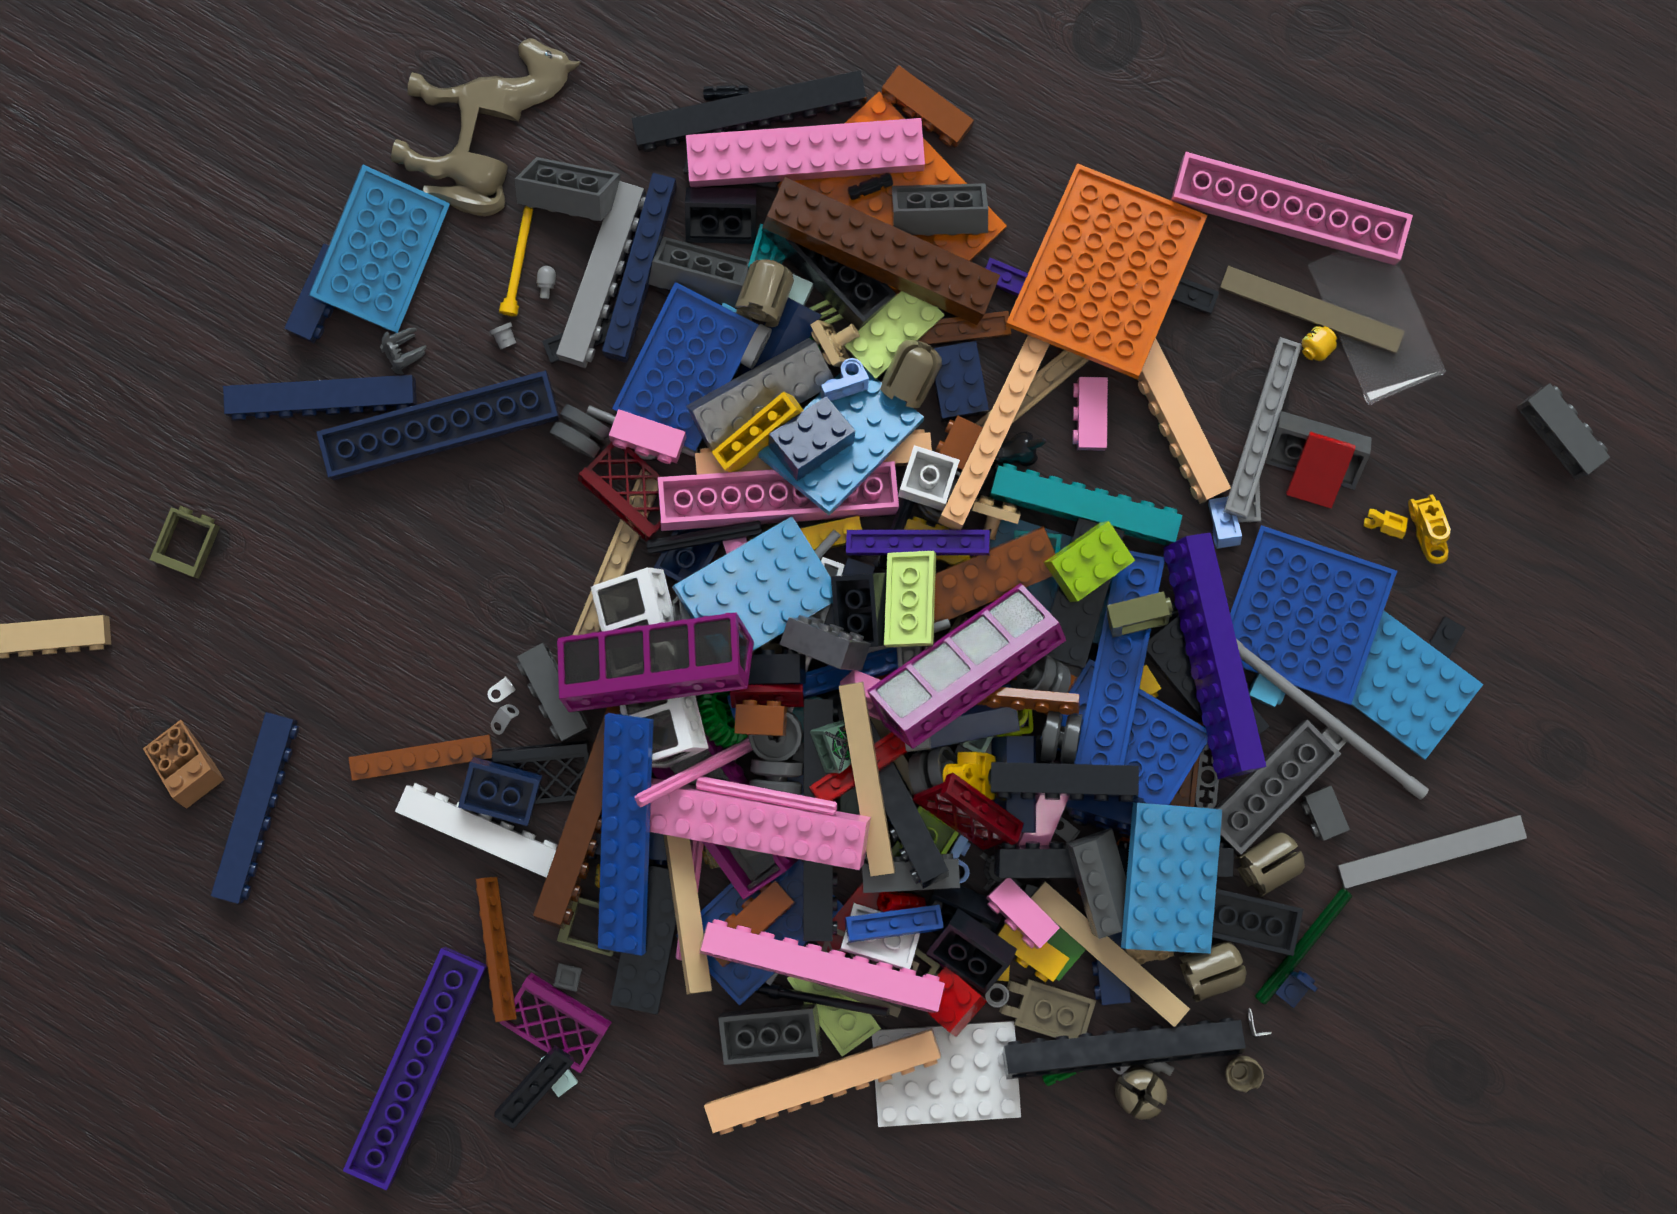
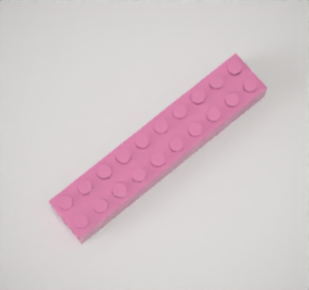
(805, 152)
(1291, 208)
(763, 497)
(761, 826)
(822, 968)

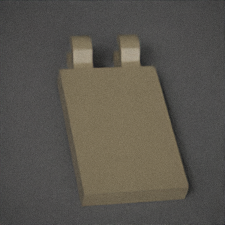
(1049, 1009)

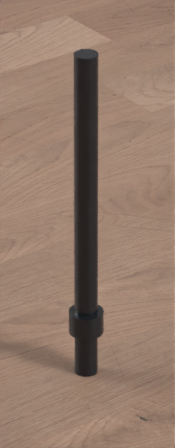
(777, 991)

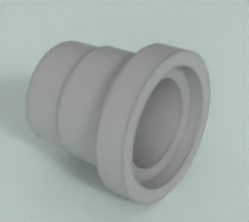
(503, 335)
(1002, 1001)

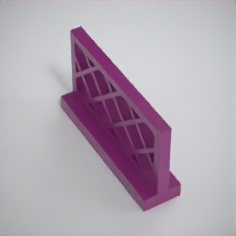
(565, 1004)

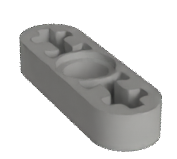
(1200, 793)

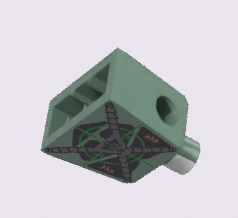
(832, 746)

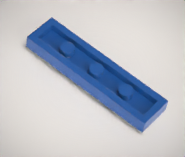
(893, 923)

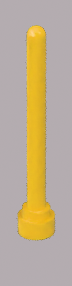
(509, 304)

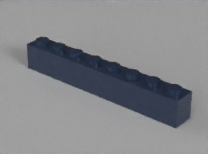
(638, 268)
(319, 396)
(254, 808)

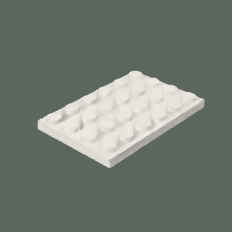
(962, 1086)

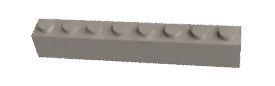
(601, 276)

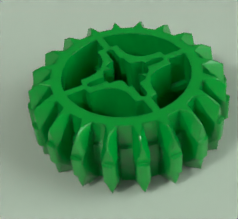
(718, 719)

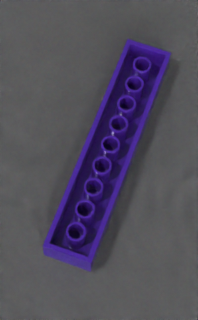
(1214, 656)
(415, 1068)

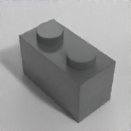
(1324, 813)

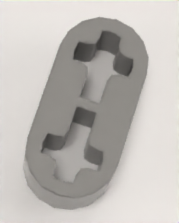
(756, 346)

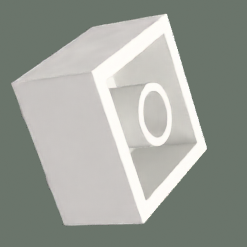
(928, 478)

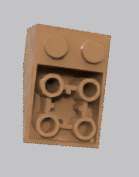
(183, 764)

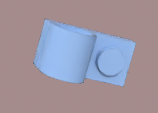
(847, 384)
(1225, 526)
(961, 847)

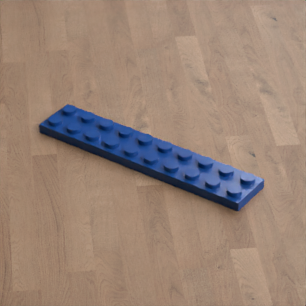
(1118, 670)
(625, 834)

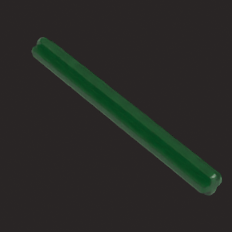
(1303, 946)

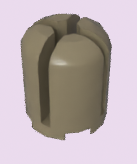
(765, 292)
(912, 372)
(1265, 853)
(1213, 972)
(1144, 1106)

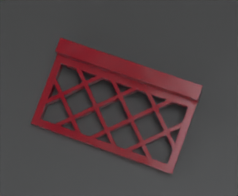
(614, 499)
(970, 802)

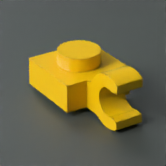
(1390, 523)

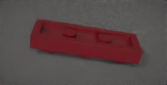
(788, 694)

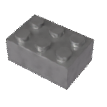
(825, 642)

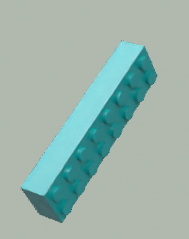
(1076, 502)

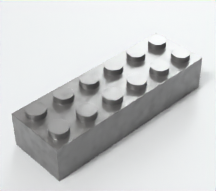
(725, 410)
(1275, 787)

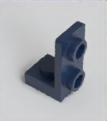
(1295, 987)

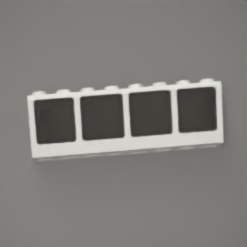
(639, 601)

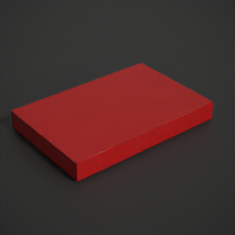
(1320, 470)

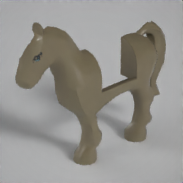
(496, 96)

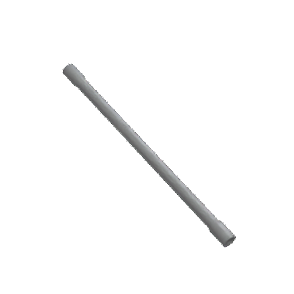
(1408, 782)

